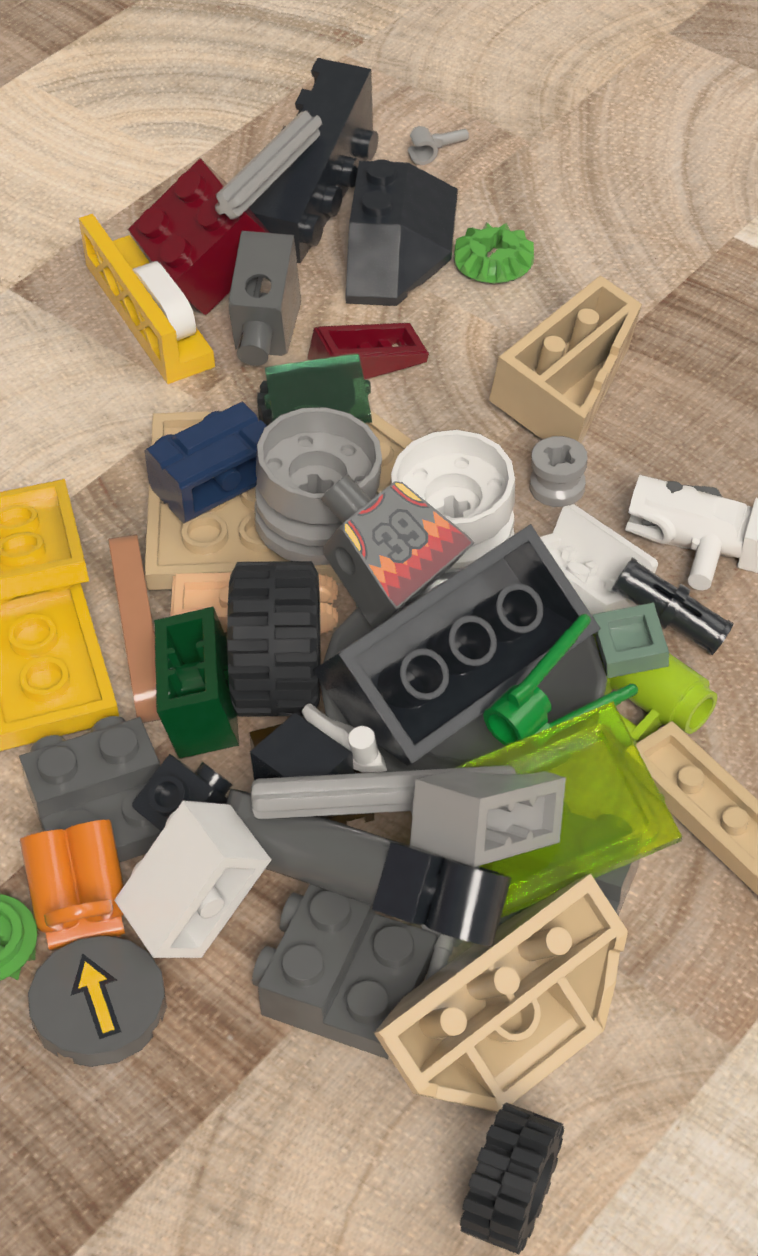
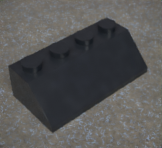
(455, 648)

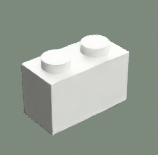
(191, 880)

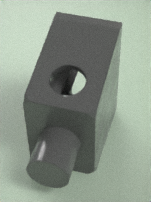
(260, 320)

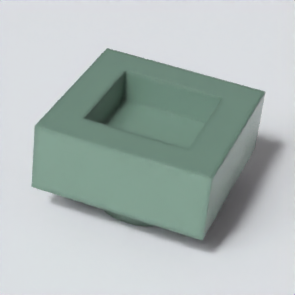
(631, 640)

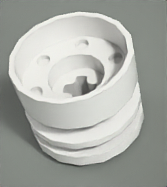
(466, 482)

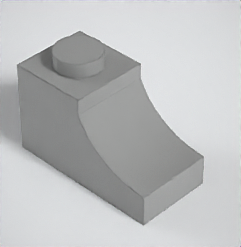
(486, 815)

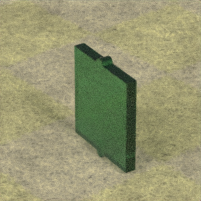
(319, 383)

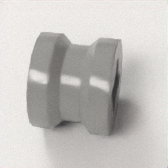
(558, 471)

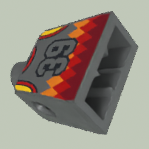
(389, 546)

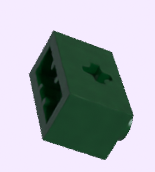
(194, 683)

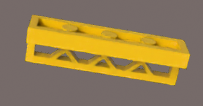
(112, 268)

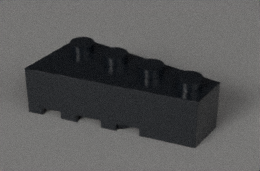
(319, 178)

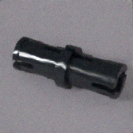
(673, 606)

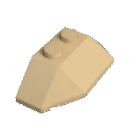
(511, 1009)

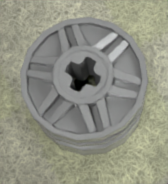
(297, 464)

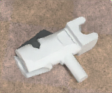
(697, 521)

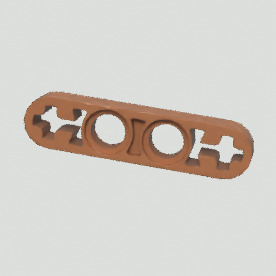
(136, 623)

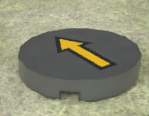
(97, 1000)

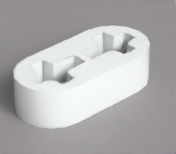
(168, 298)

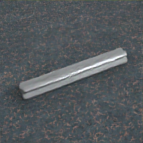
(268, 165)
(344, 792)

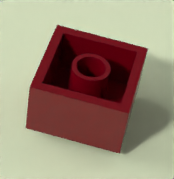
(192, 238)

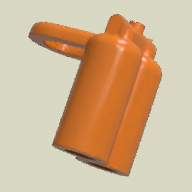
(74, 882)

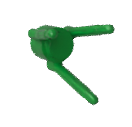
(525, 707)

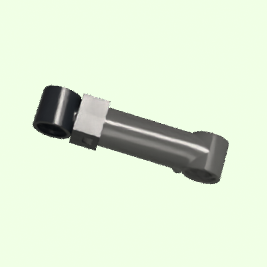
(382, 873)

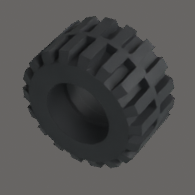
(273, 637)

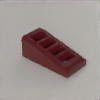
(372, 344)

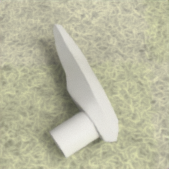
(358, 740)

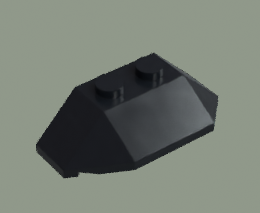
(397, 231)

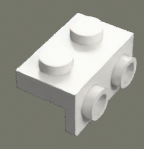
(593, 558)

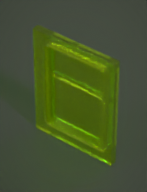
(608, 805)

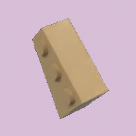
(567, 362)

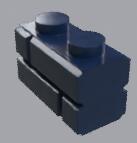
(206, 462)

